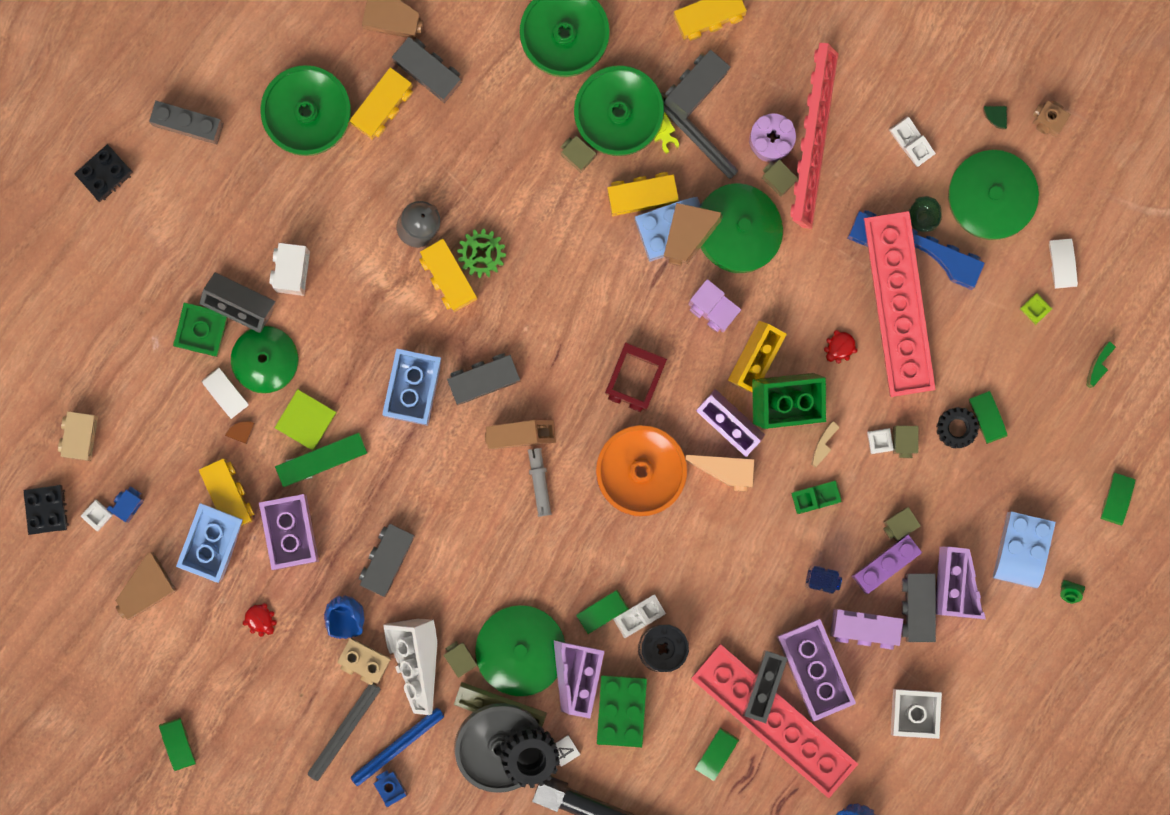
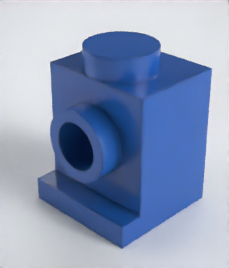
(126, 504)
(398, 790)

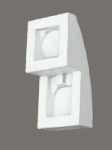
(912, 141)
(1063, 263)
(224, 393)
(639, 616)

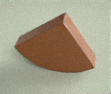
(240, 431)

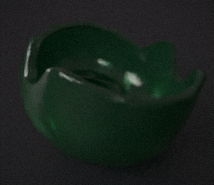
(925, 214)

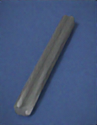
(702, 142)
(344, 732)

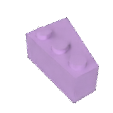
(956, 585)
(866, 628)
(577, 677)

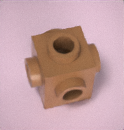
(1057, 121)

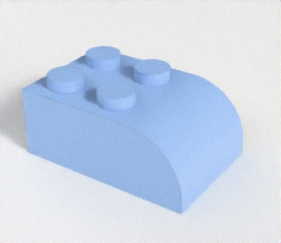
(655, 227)
(412, 387)
(1023, 549)

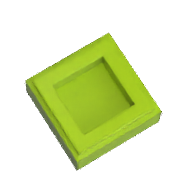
(1035, 308)

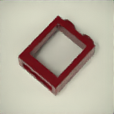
(645, 356)

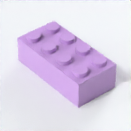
(816, 670)

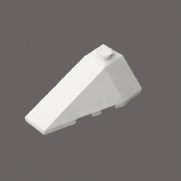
(415, 652)

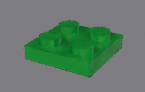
(200, 330)

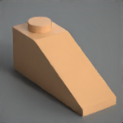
(730, 471)

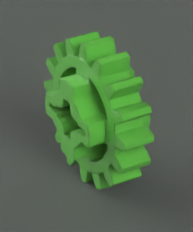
(489, 246)

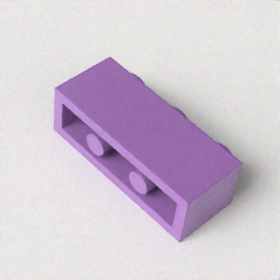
(730, 422)
(886, 564)

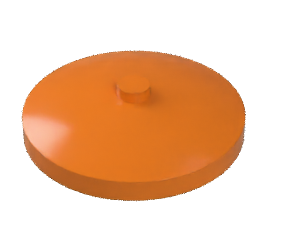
(641, 471)

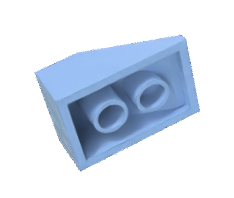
(210, 543)

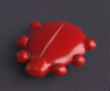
(840, 347)
(260, 620)

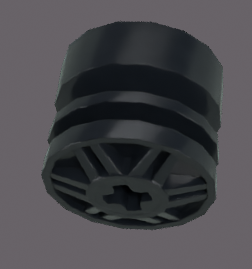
(676, 647)

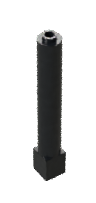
(557, 795)

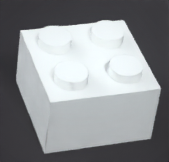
(290, 269)
(916, 713)

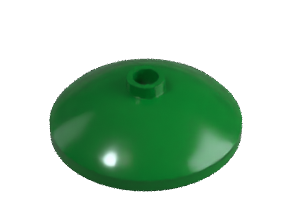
(275, 371)

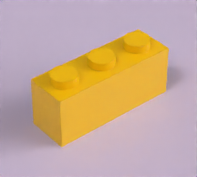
(707, 16)
(382, 104)
(642, 194)
(447, 276)
(757, 355)
(226, 491)

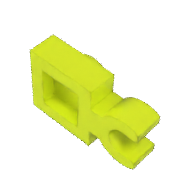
(664, 134)

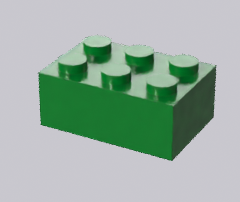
(789, 400)
(621, 711)

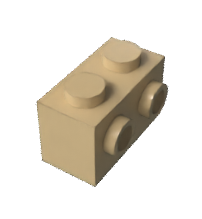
(78, 436)
(364, 661)

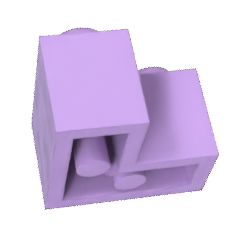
(714, 306)

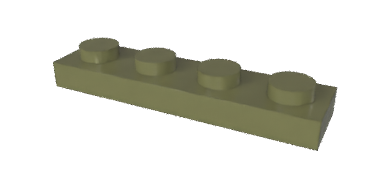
(474, 698)

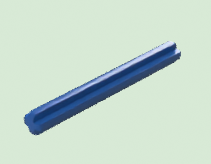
(397, 747)

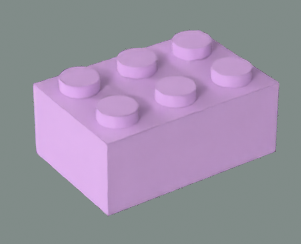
(288, 532)

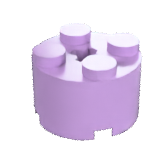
(760, 142)

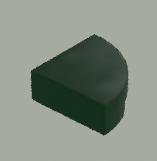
(996, 116)

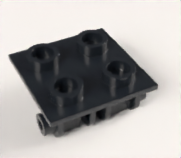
(103, 173)
(45, 509)

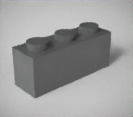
(427, 69)
(696, 84)
(186, 122)
(237, 302)
(483, 379)
(386, 559)
(919, 608)
(765, 686)

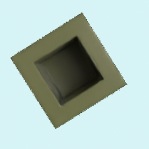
(577, 153)
(779, 177)
(905, 441)
(901, 524)
(460, 658)

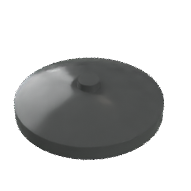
(479, 745)

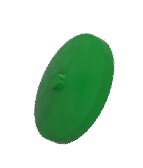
(564, 35)
(305, 110)
(619, 110)
(993, 194)
(748, 229)
(518, 650)

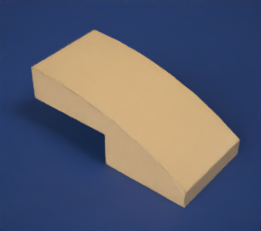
(821, 449)

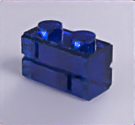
(823, 579)

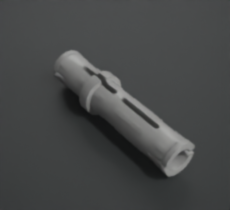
(539, 482)

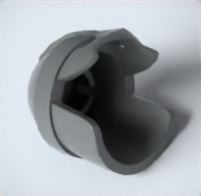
(418, 230)

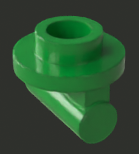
(1071, 591)

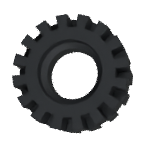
(971, 427)

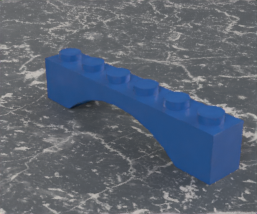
(959, 267)

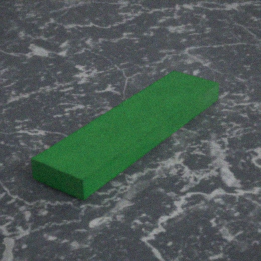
(321, 460)

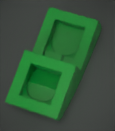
(1097, 370)
(988, 417)
(817, 497)
(1118, 499)
(602, 611)
(177, 744)
(717, 754)

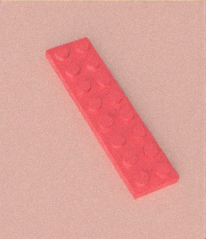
(814, 141)
(899, 303)
(785, 730)

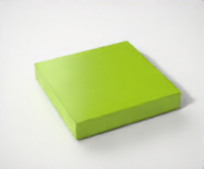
(305, 420)

